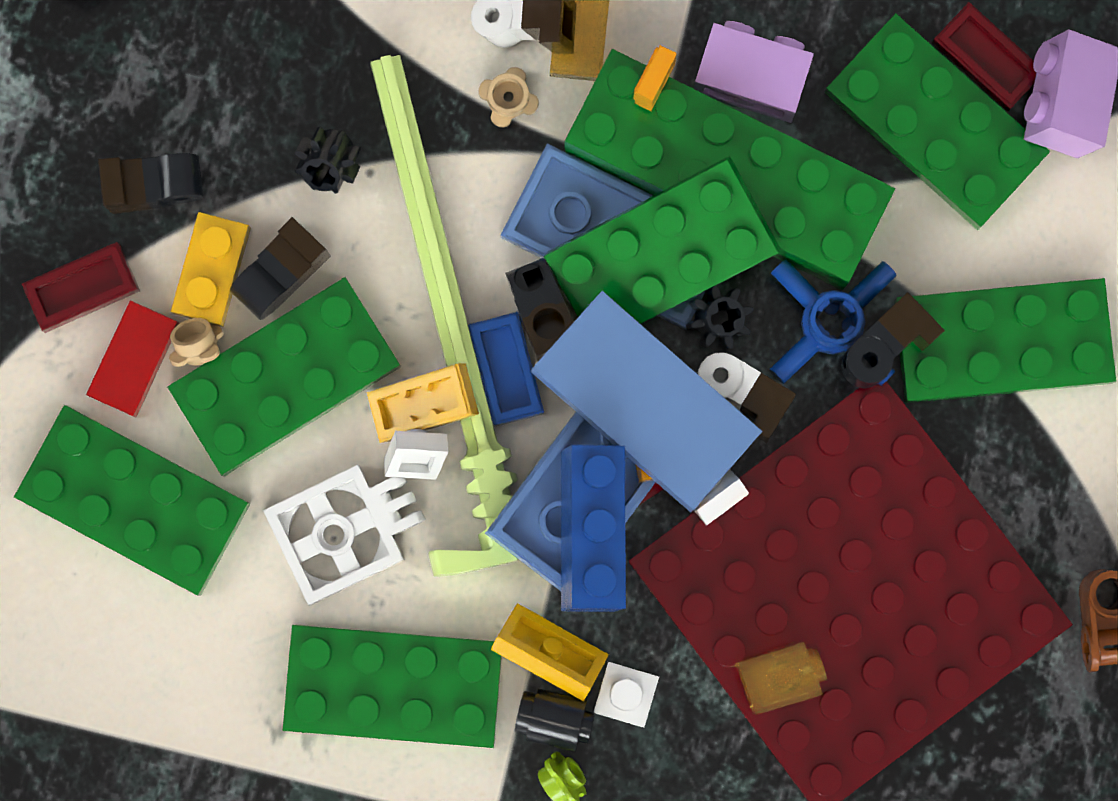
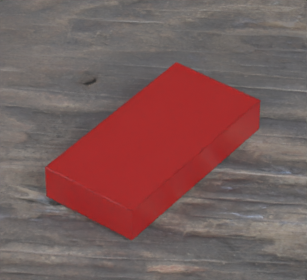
(132, 359)

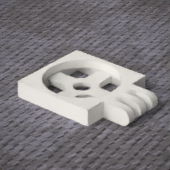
(380, 512)

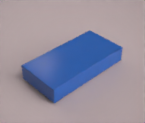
(506, 369)

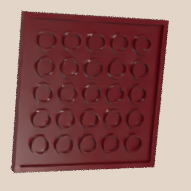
(875, 561)

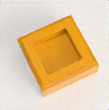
(654, 77)

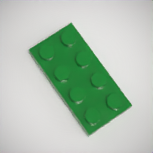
(936, 121)
(667, 246)
(1012, 341)
(284, 377)
(132, 500)
(392, 686)

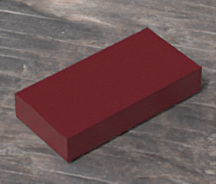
(987, 56)
(80, 287)

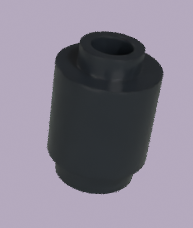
(554, 719)

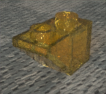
(781, 676)

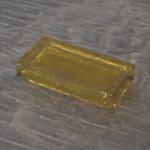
(588, 43)

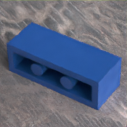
(593, 528)

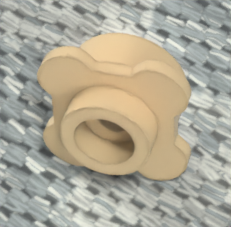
(510, 82)
(195, 342)

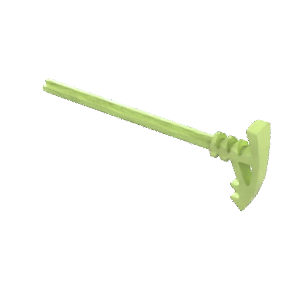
(483, 452)

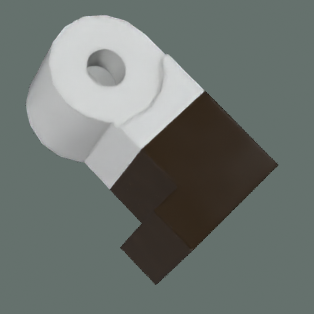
(516, 20)
(748, 390)

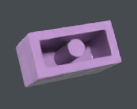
(753, 70)
(1072, 94)

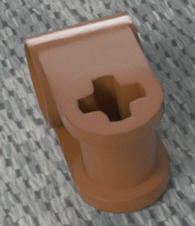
(1098, 623)

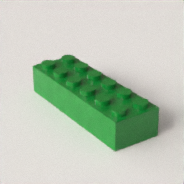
(809, 200)

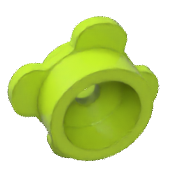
(562, 778)

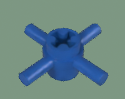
(815, 336)

